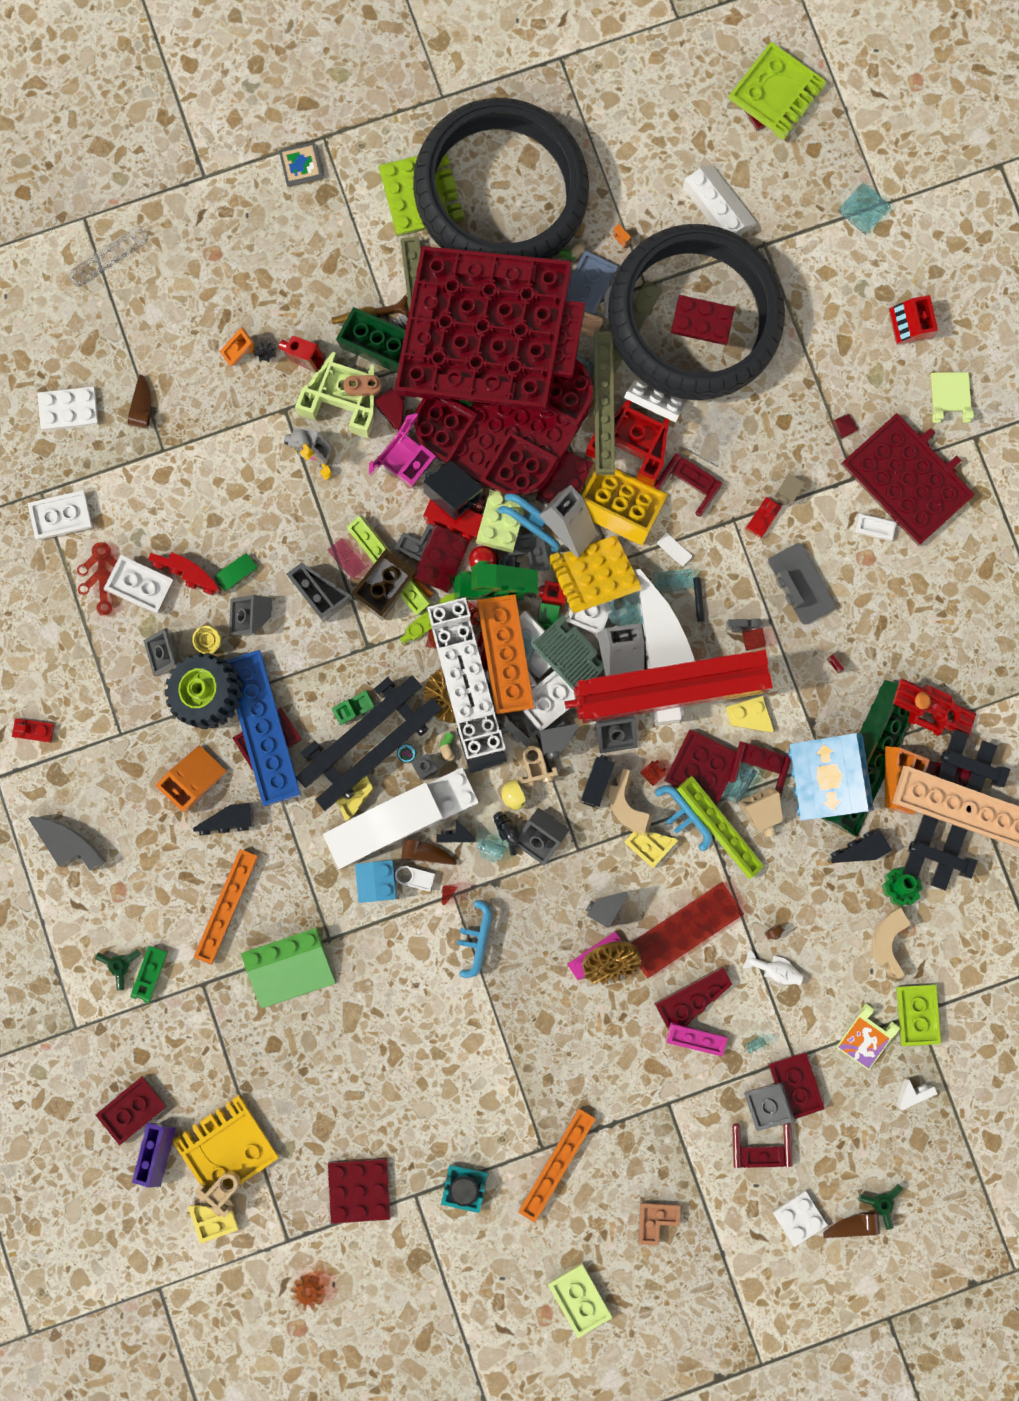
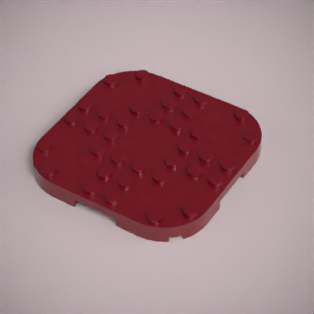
(503, 445)

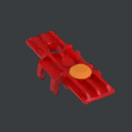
(936, 702)

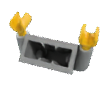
(311, 446)

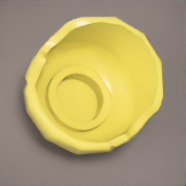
(207, 639)
(513, 795)

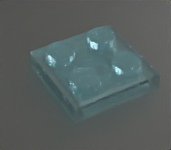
(864, 208)

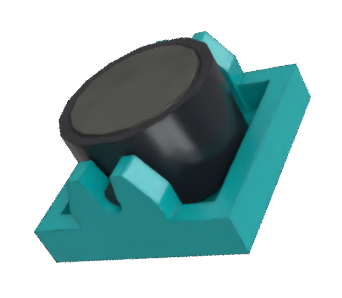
(464, 1188)

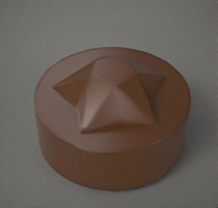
(774, 932)

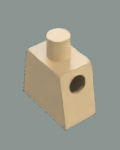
(763, 810)

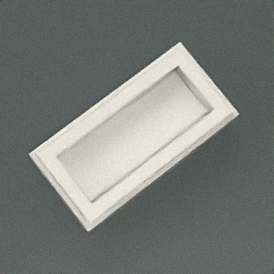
(875, 527)

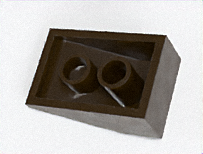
(383, 584)

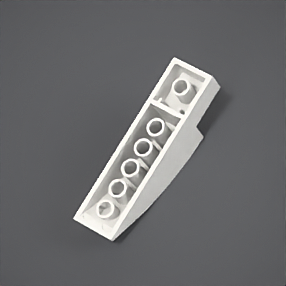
(663, 638)
(400, 818)

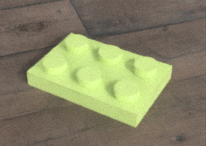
(499, 529)
(579, 1300)

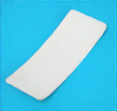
(674, 549)

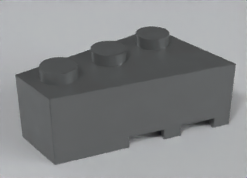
(319, 592)

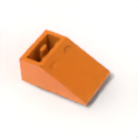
(191, 779)

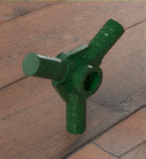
(118, 965)
(883, 1204)

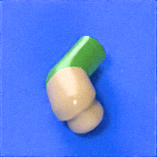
(574, 253)
(445, 748)

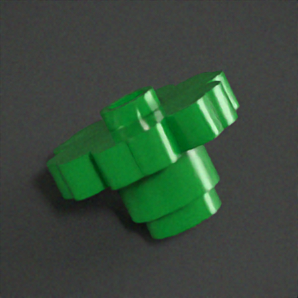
(901, 888)

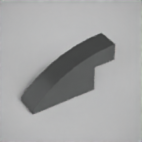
(66, 844)

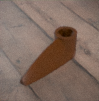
(140, 406)
(425, 852)
(858, 1225)

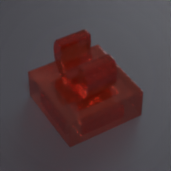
(653, 773)

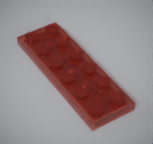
(686, 929)

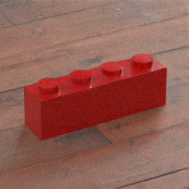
(466, 524)

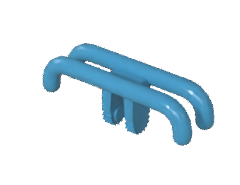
(531, 521)
(692, 816)
(482, 940)

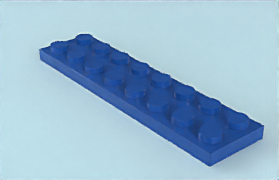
(264, 732)

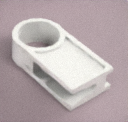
(420, 879)

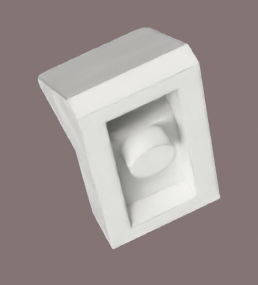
(909, 1097)

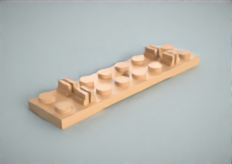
(949, 802)

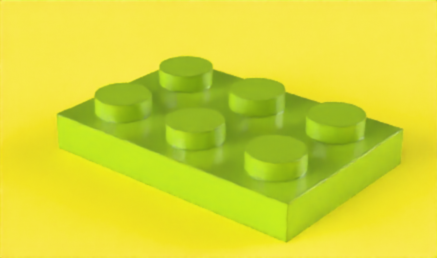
(918, 1015)

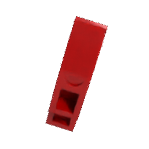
(192, 574)

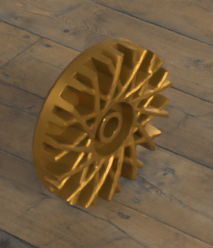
(437, 689)
(611, 961)

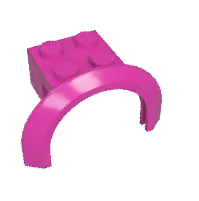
(404, 456)

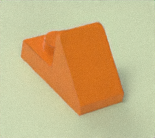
(237, 347)

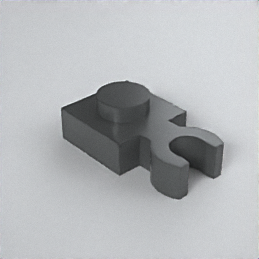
(738, 625)

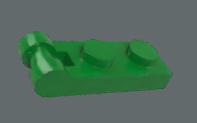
(149, 973)

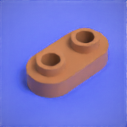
(362, 387)

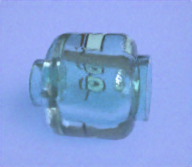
(491, 848)

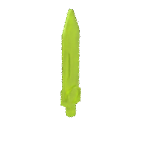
(422, 623)

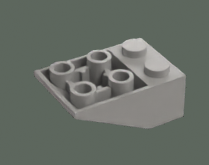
(570, 520)
(622, 649)

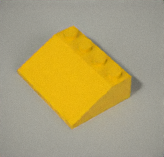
(623, 504)

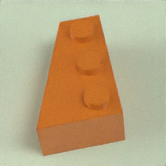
(894, 761)

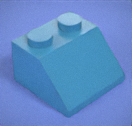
(376, 881)

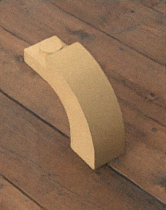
(631, 819)
(883, 937)

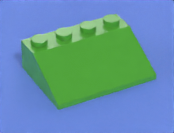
(288, 968)

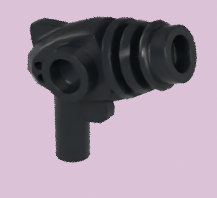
(507, 831)

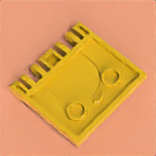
(596, 575)
(233, 1146)

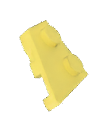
(750, 715)
(351, 806)
(650, 847)

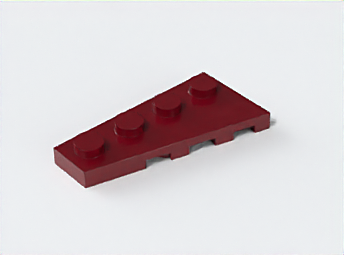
(693, 998)

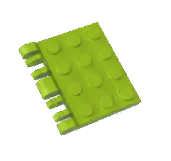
(776, 89)
(398, 187)

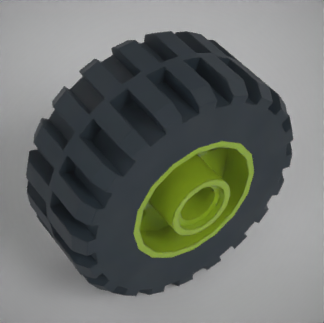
(203, 691)

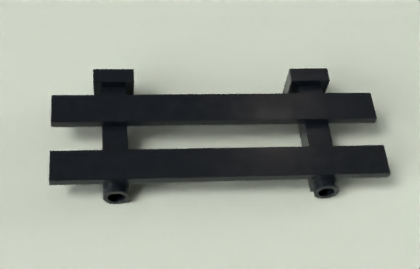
(324, 761)
(948, 858)

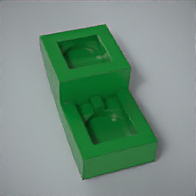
(235, 572)
(548, 614)
(353, 707)

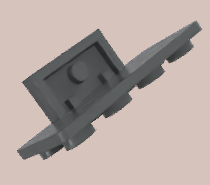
(801, 584)

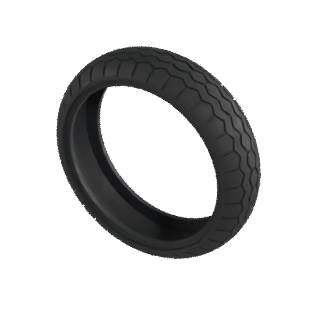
(516, 117)
(734, 252)

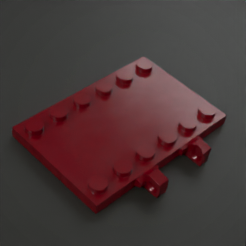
(908, 478)

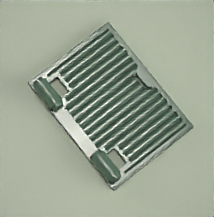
(568, 651)

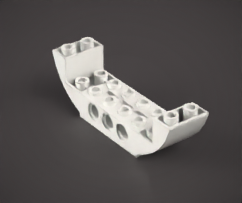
(465, 678)

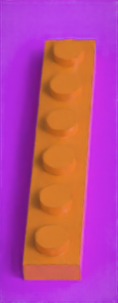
(225, 906)
(556, 1165)

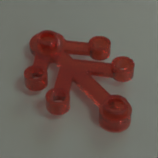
(101, 574)

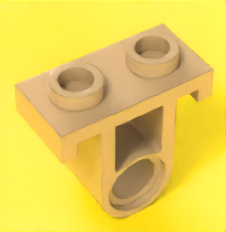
(536, 769)
(219, 1193)

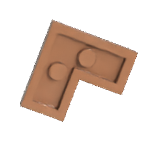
(654, 1215)

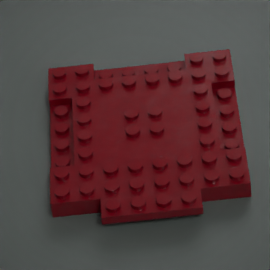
(489, 329)

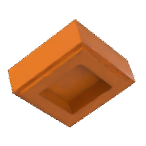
(621, 236)

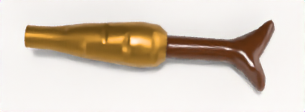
(398, 307)

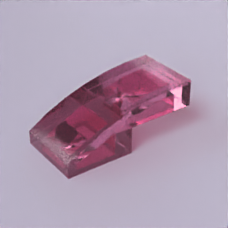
(346, 558)

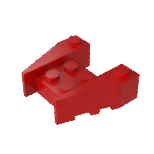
(640, 437)

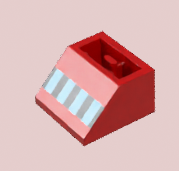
(913, 320)

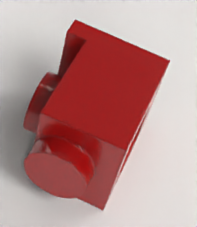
(549, 586)

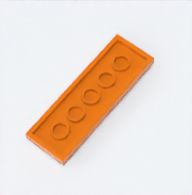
(505, 654)

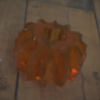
(314, 1289)

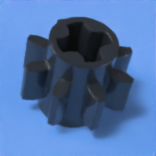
(263, 345)
(508, 560)

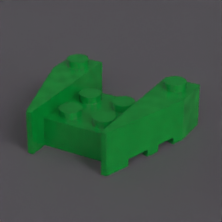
(495, 581)

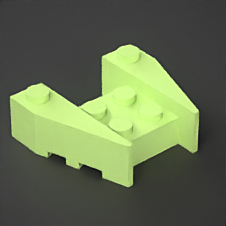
(328, 388)

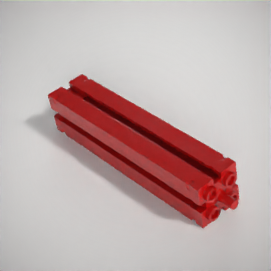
(671, 686)

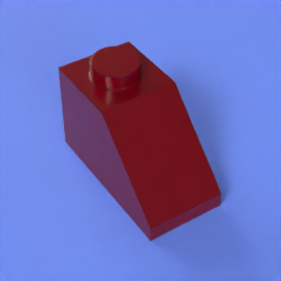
(391, 407)

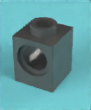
(424, 766)

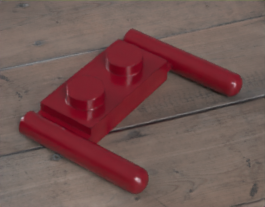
(693, 477)
(761, 759)
(762, 1155)

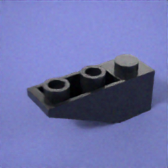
(231, 817)
(867, 849)

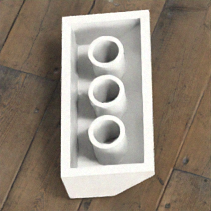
(717, 201)

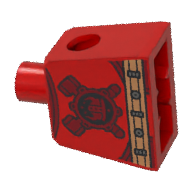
(303, 353)

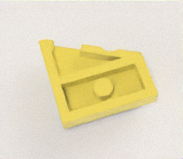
(209, 1225)

